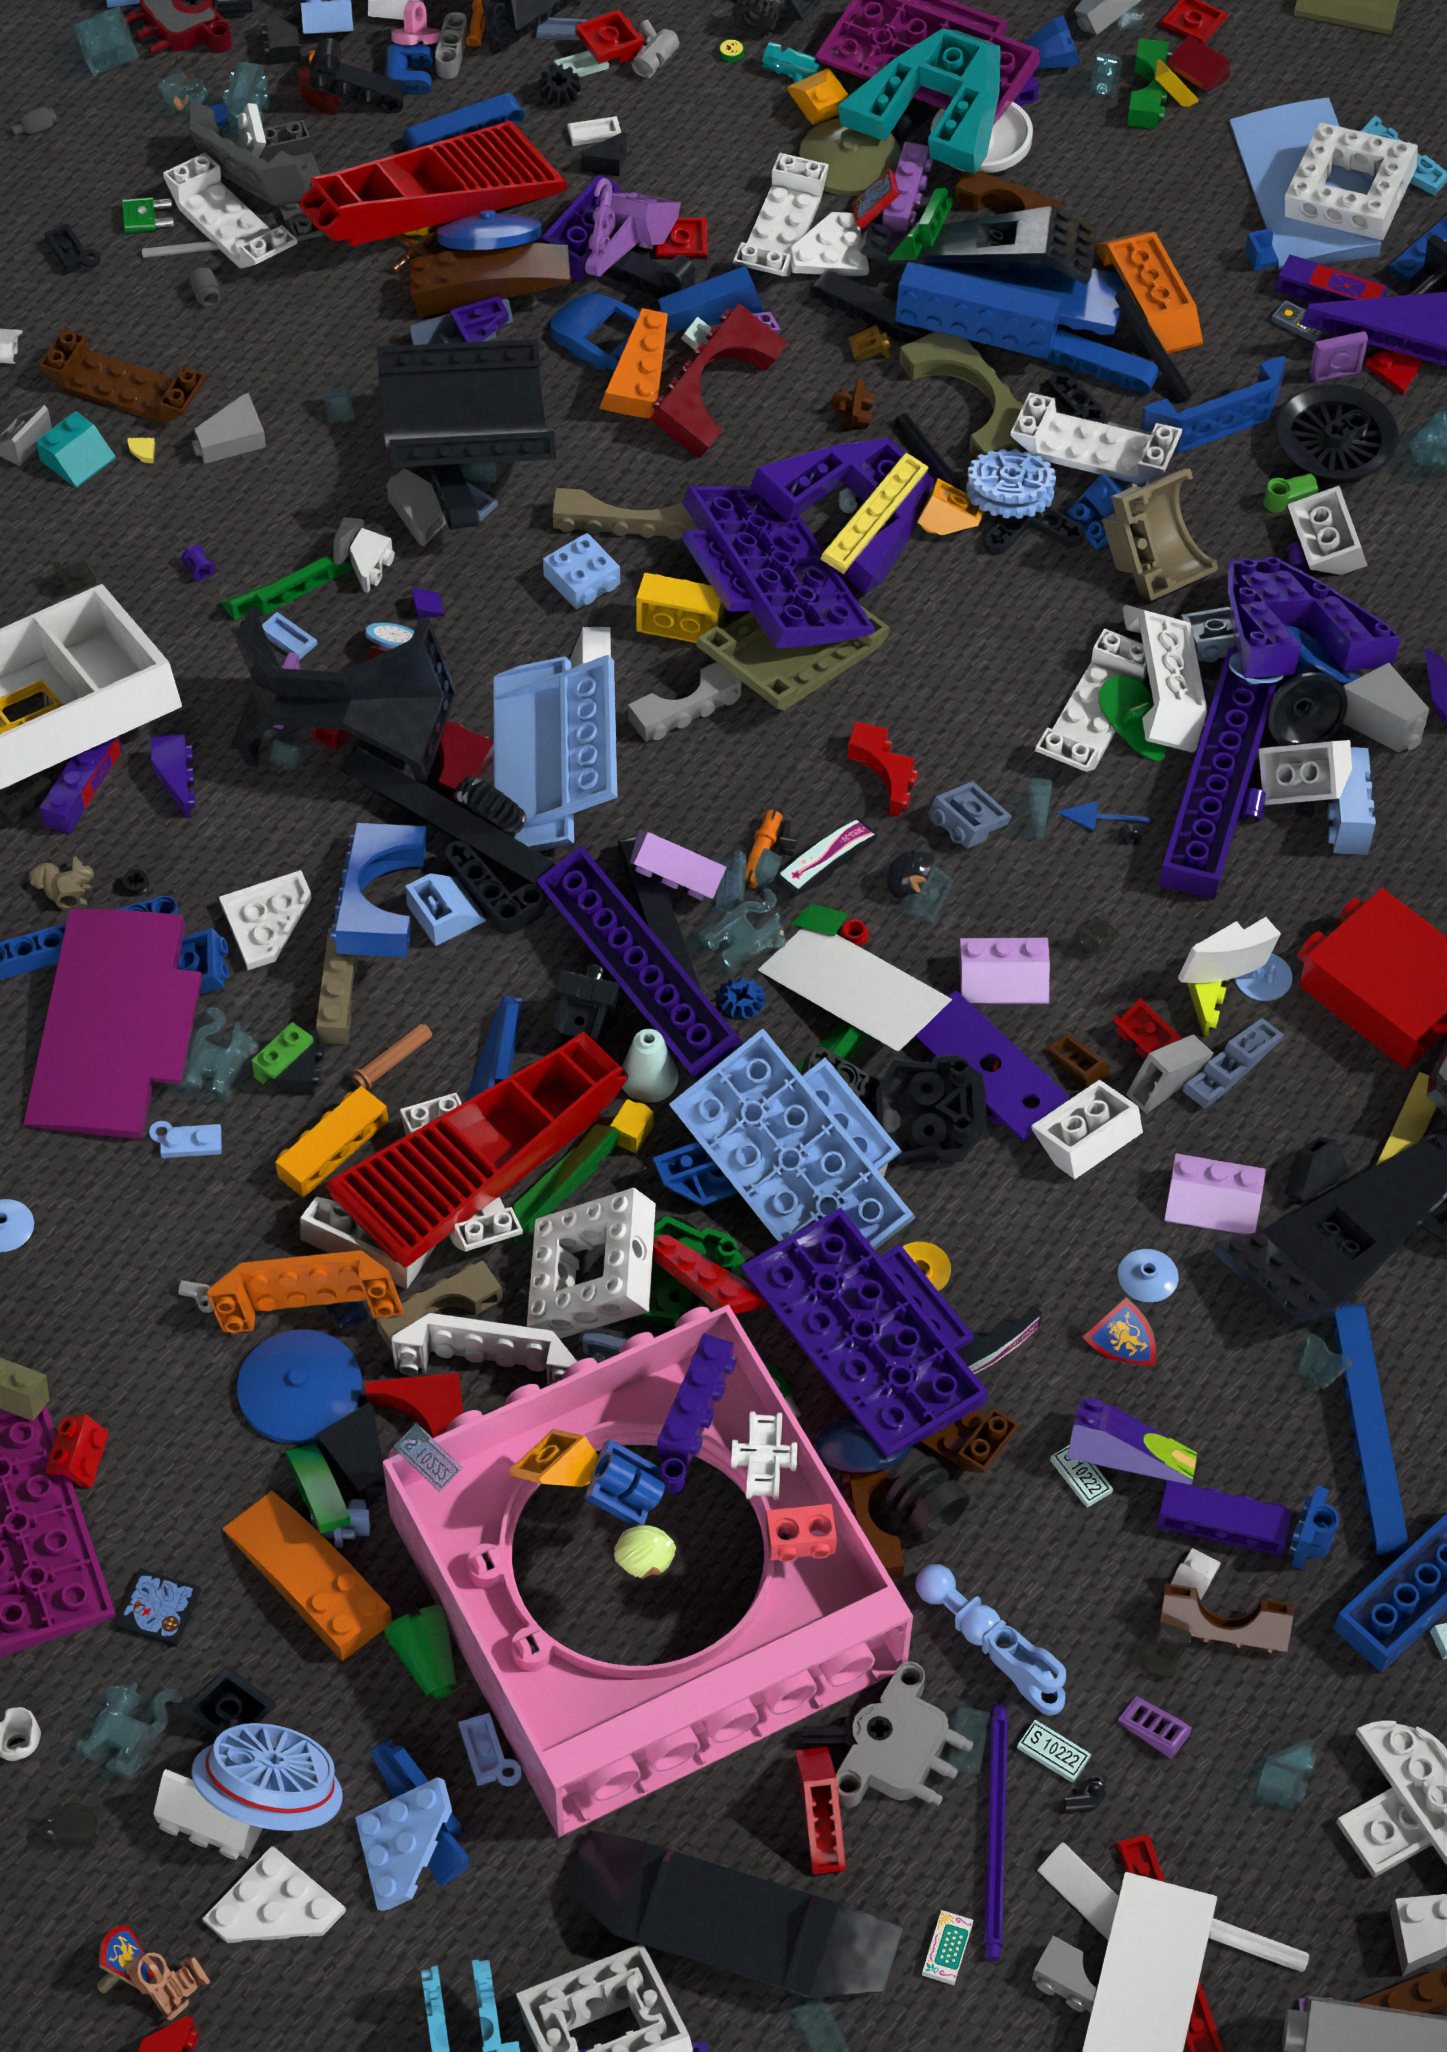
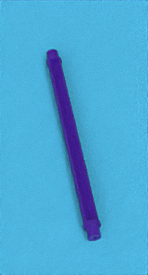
(995, 1833)

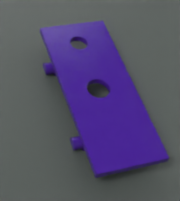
(967, 1033)

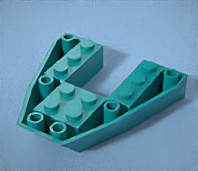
(945, 63)

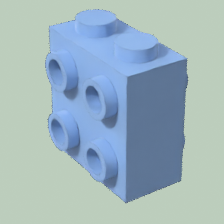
(581, 571)

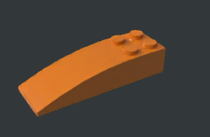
(310, 1574)

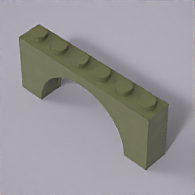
(957, 358)

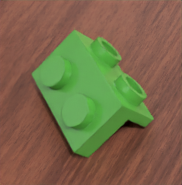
(280, 1052)

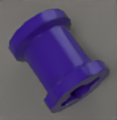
(198, 562)

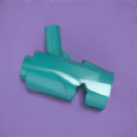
(790, 62)

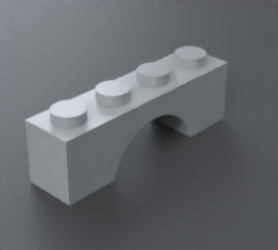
(657, 716)
(1063, 1973)

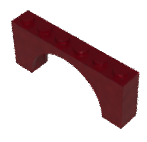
(682, 410)
(459, 749)

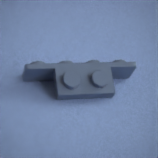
(442, 330)

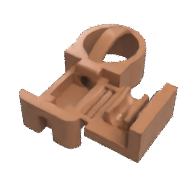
(168, 1991)

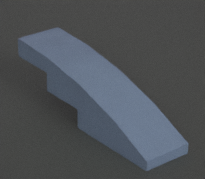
(1233, 1063)

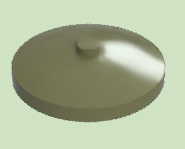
(852, 156)

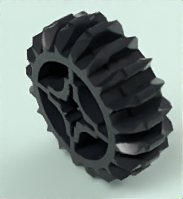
(490, 805)

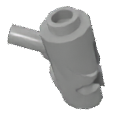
(657, 50)

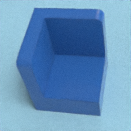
(1259, 250)

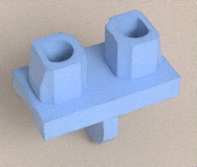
(359, 1524)

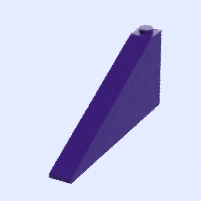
(1398, 323)

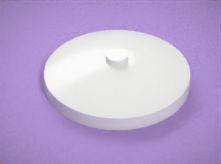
(1009, 139)

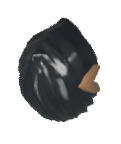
(909, 871)

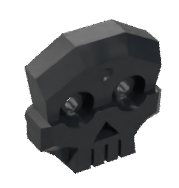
(908, 1111)

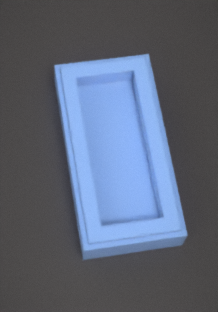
(288, 635)

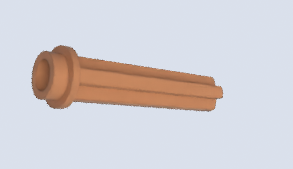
(391, 1057)

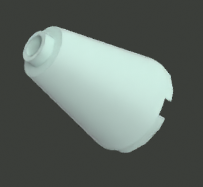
(649, 1068)

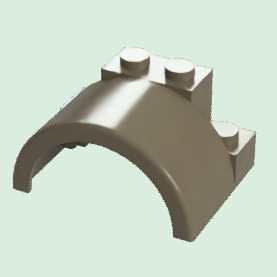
(1152, 539)

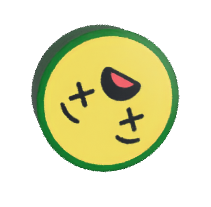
(731, 50)

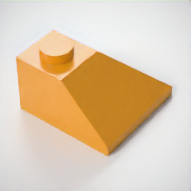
(818, 96)
(948, 510)
(558, 1460)

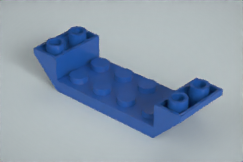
(1223, 415)

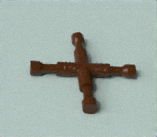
(415, 248)

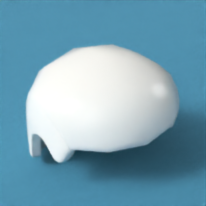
(18, 1724)

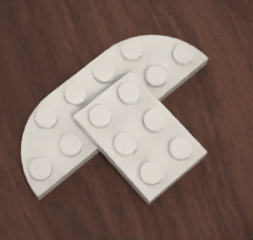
(1412, 1811)

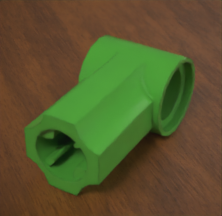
(1283, 492)

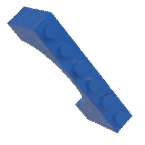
(361, 925)

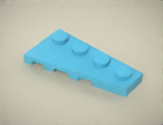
(1427, 175)

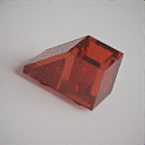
(314, 98)

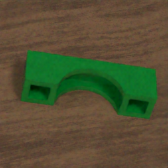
(1145, 103)

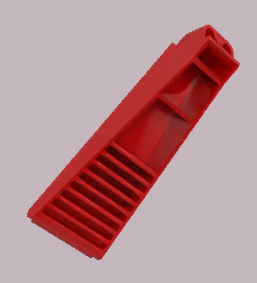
(431, 185)
(476, 1152)

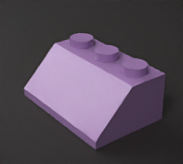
(676, 865)
(1004, 970)
(1214, 1194)

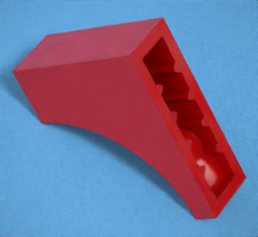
(428, 1399)
(821, 1809)

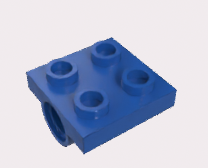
(624, 1484)
(1314, 1530)

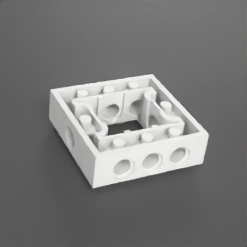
(1342, 209)
(627, 1228)
(598, 1991)

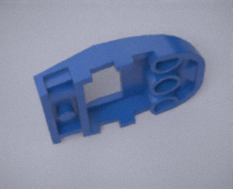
(580, 318)

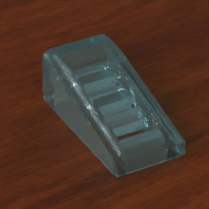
(1039, 799)

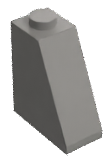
(1099, 14)
(230, 432)
(416, 505)
(1168, 1071)

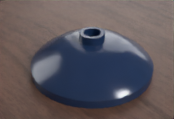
(851, 1449)

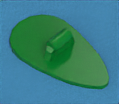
(1124, 705)

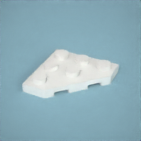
(831, 246)
(265, 916)
(273, 1903)

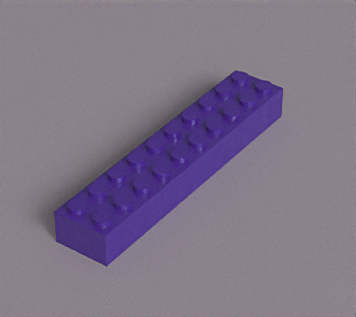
(1217, 784)
(639, 963)

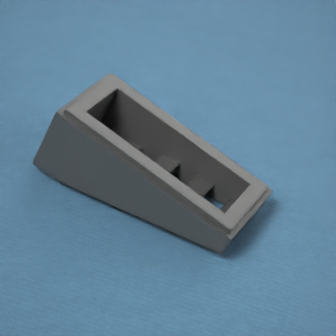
(344, 538)

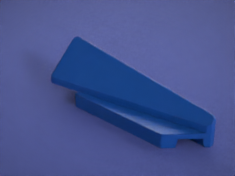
(499, 1048)
(404, 1775)

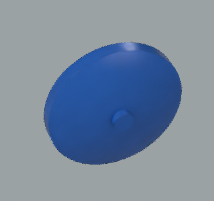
(489, 231)
(298, 1385)

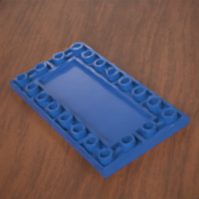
(1081, 305)

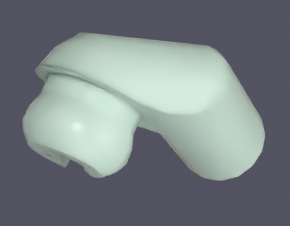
(847, 501)

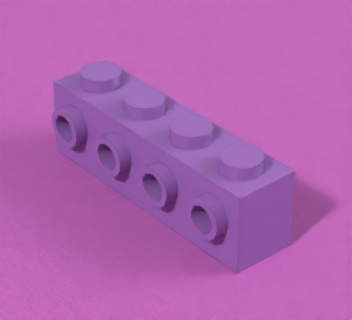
(910, 181)

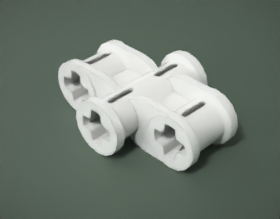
(764, 1455)

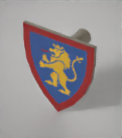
(1124, 1335)
(115, 1956)

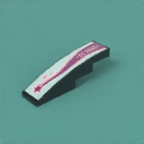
(825, 856)
(999, 1341)

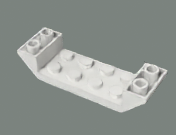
(222, 215)
(784, 215)
(1091, 444)
(1173, 677)
(1082, 728)
(493, 1221)
(479, 1341)

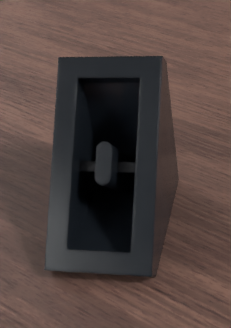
(606, 156)

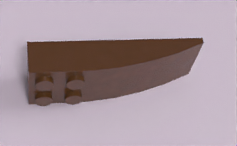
(471, 276)

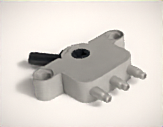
(905, 1754)

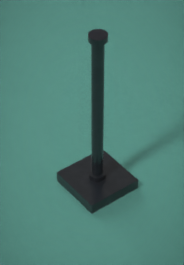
(1434, 265)

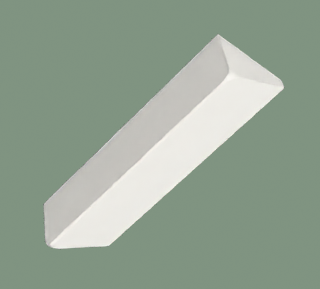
(1081, 1888)

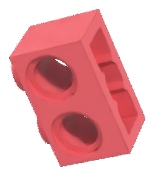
(800, 1523)

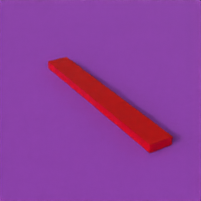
(1140, 1859)

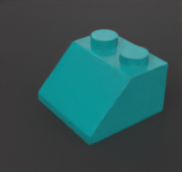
(74, 449)

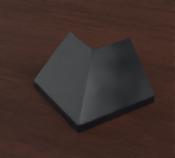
(227, 1703)

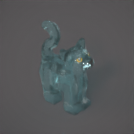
(744, 940)
(216, 1061)
(125, 1733)

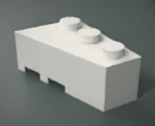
(1420, 1930)

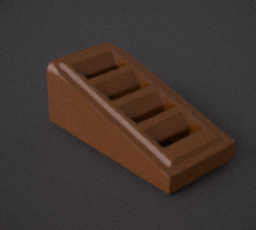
(1095, 1070)

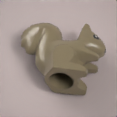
(63, 887)

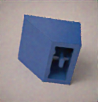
(1095, 506)

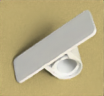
(8, 345)

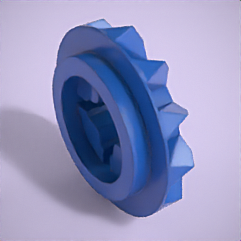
(745, 1008)

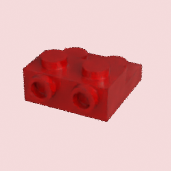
(610, 37)

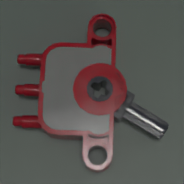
(187, 22)

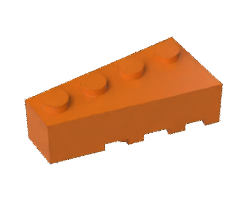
(638, 372)

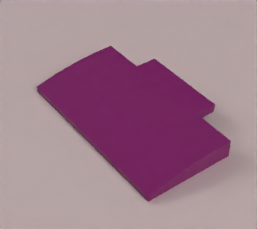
(880, 30)
(113, 1023)
(46, 1553)

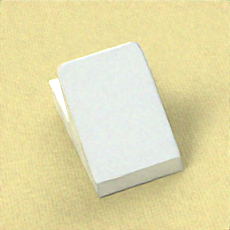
(1196, 1572)

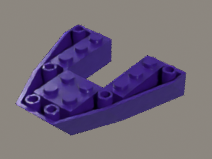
(803, 480)
(1274, 595)

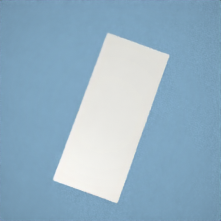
(855, 986)
(1150, 1968)

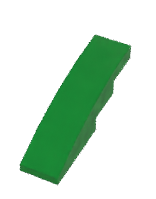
(318, 1487)

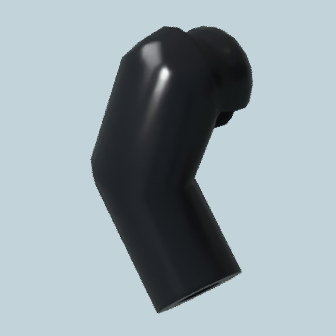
(1089, 1799)

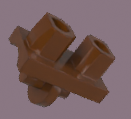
(851, 405)

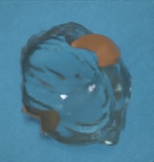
(182, 90)

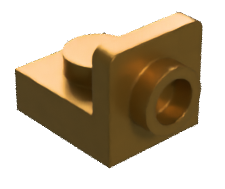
(870, 343)

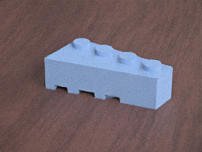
(1353, 811)

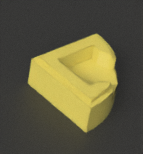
(142, 448)

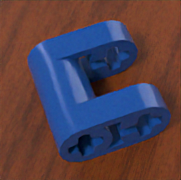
(398, 61)

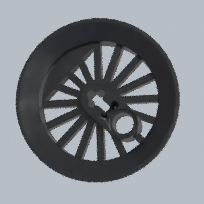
(1342, 438)

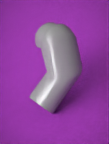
(198, 1292)

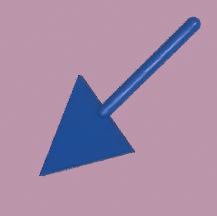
(1087, 814)

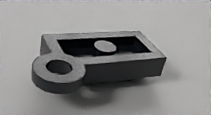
(70, 250)

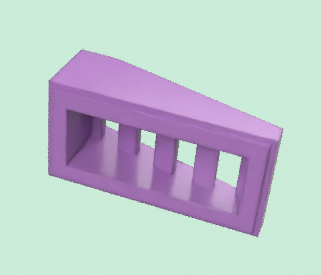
(1158, 1741)

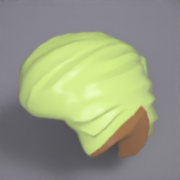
(644, 1551)

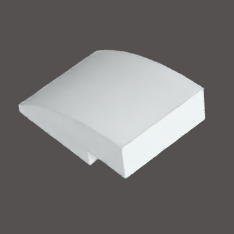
(1230, 953)

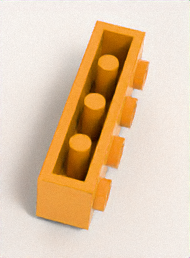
(331, 1141)

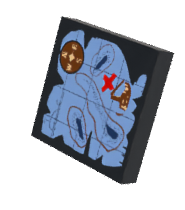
(159, 1607)

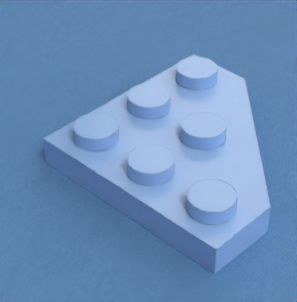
(401, 1840)

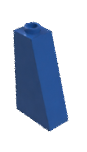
(711, 300)

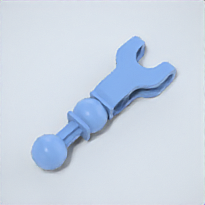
(981, 1626)

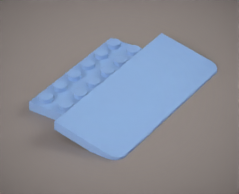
(555, 744)

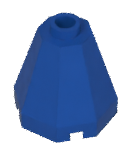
(1054, 44)

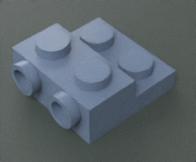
(1211, 633)
(968, 814)

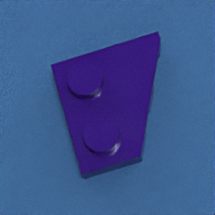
(479, 319)

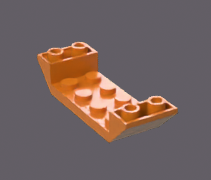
(1155, 288)
(302, 1283)

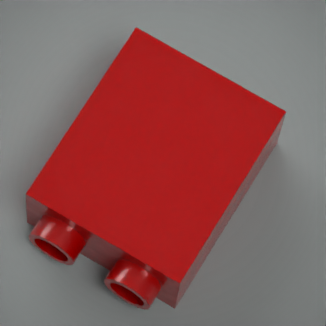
(1382, 975)

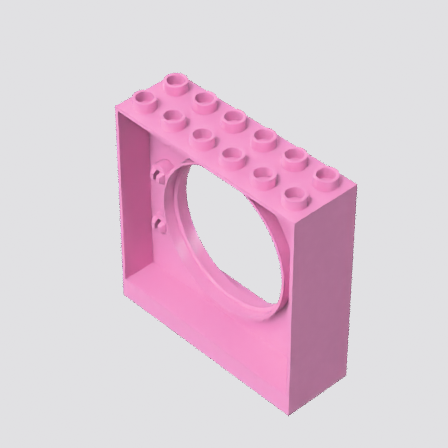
(616, 1732)

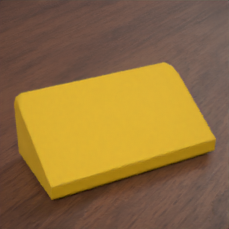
(1174, 85)

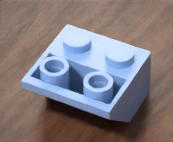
(327, 16)
(442, 907)

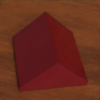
(1199, 64)

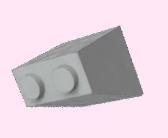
(1386, 709)

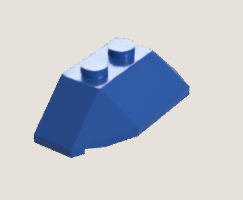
(693, 1175)

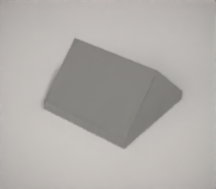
(20, 437)

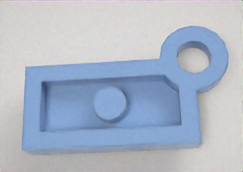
(188, 1140)
(485, 1752)

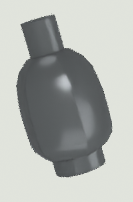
(36, 121)

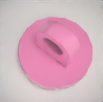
(415, 26)

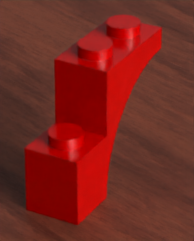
(871, 747)

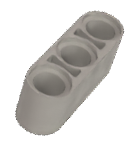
(451, 45)

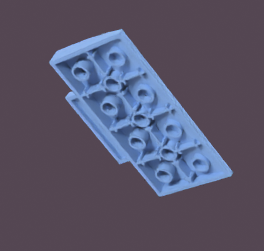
(1271, 152)
(794, 1142)

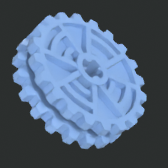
(1010, 483)

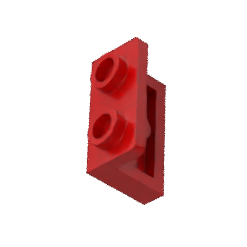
(1145, 1029)
(77, 1449)

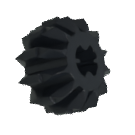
(559, 85)

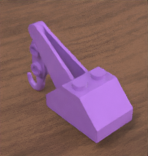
(625, 222)

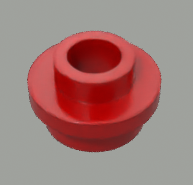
(855, 926)

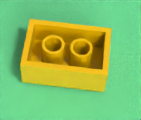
(677, 608)

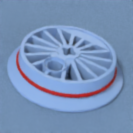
(268, 1786)

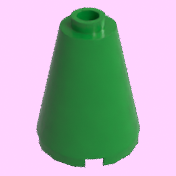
(425, 1649)

